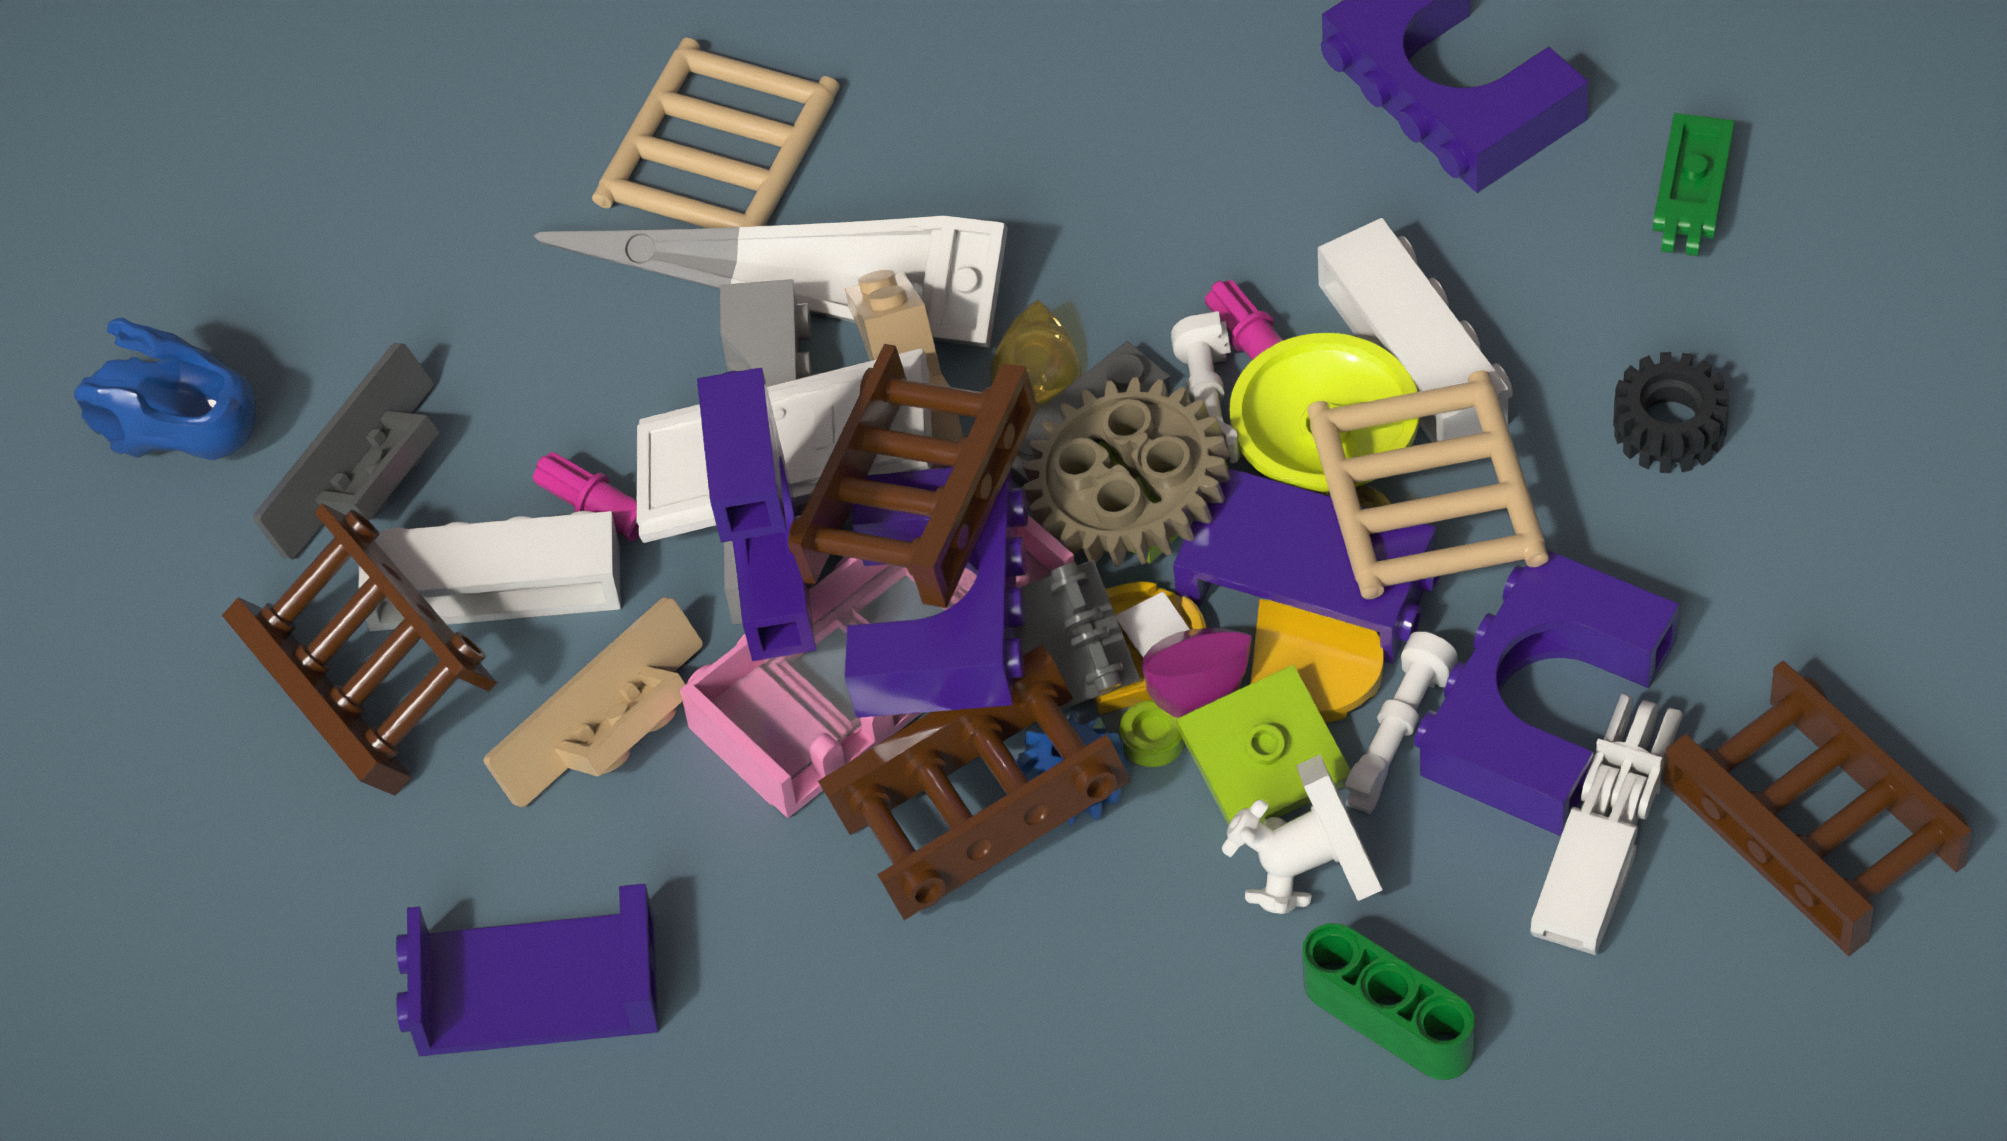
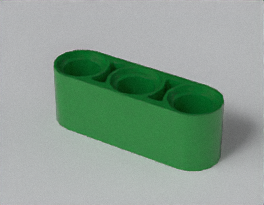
(1399, 1028)

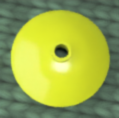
(1286, 378)

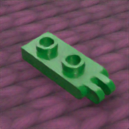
(1692, 180)

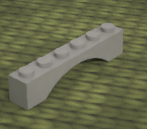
(762, 329)

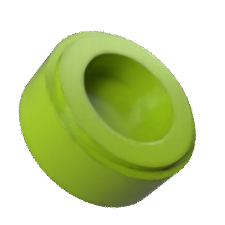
(1150, 735)

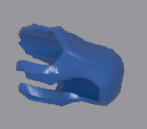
(176, 403)

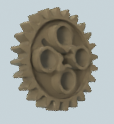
(1166, 436)

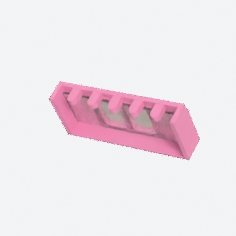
(792, 715)

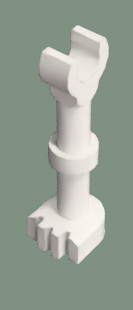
(1200, 343)
(1426, 662)

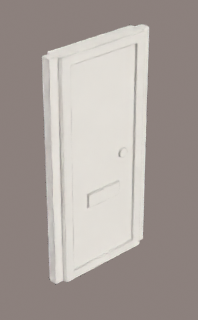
(809, 422)

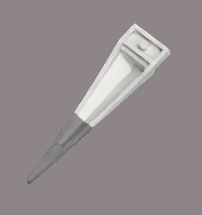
(945, 258)

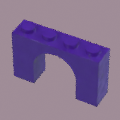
(1470, 130)
(755, 511)
(1545, 614)
(958, 655)

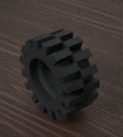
(1677, 384)

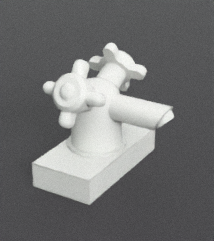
(1302, 843)

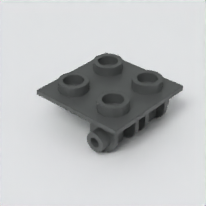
(1078, 630)

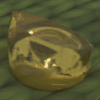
(1045, 350)

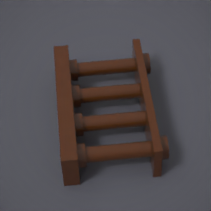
(954, 510)
(302, 667)
(942, 743)
(1794, 861)

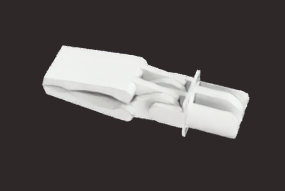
(1598, 845)

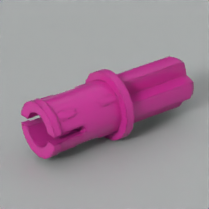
(1249, 328)
(587, 492)

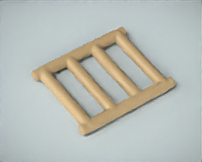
(666, 101)
(1358, 523)

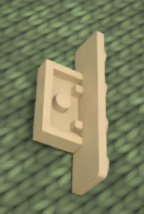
(601, 708)

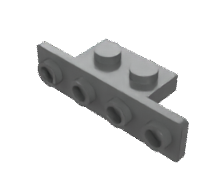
(356, 455)

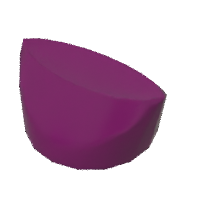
(1195, 668)

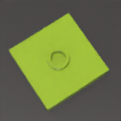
(1255, 740)

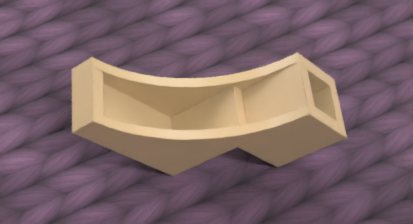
(894, 314)

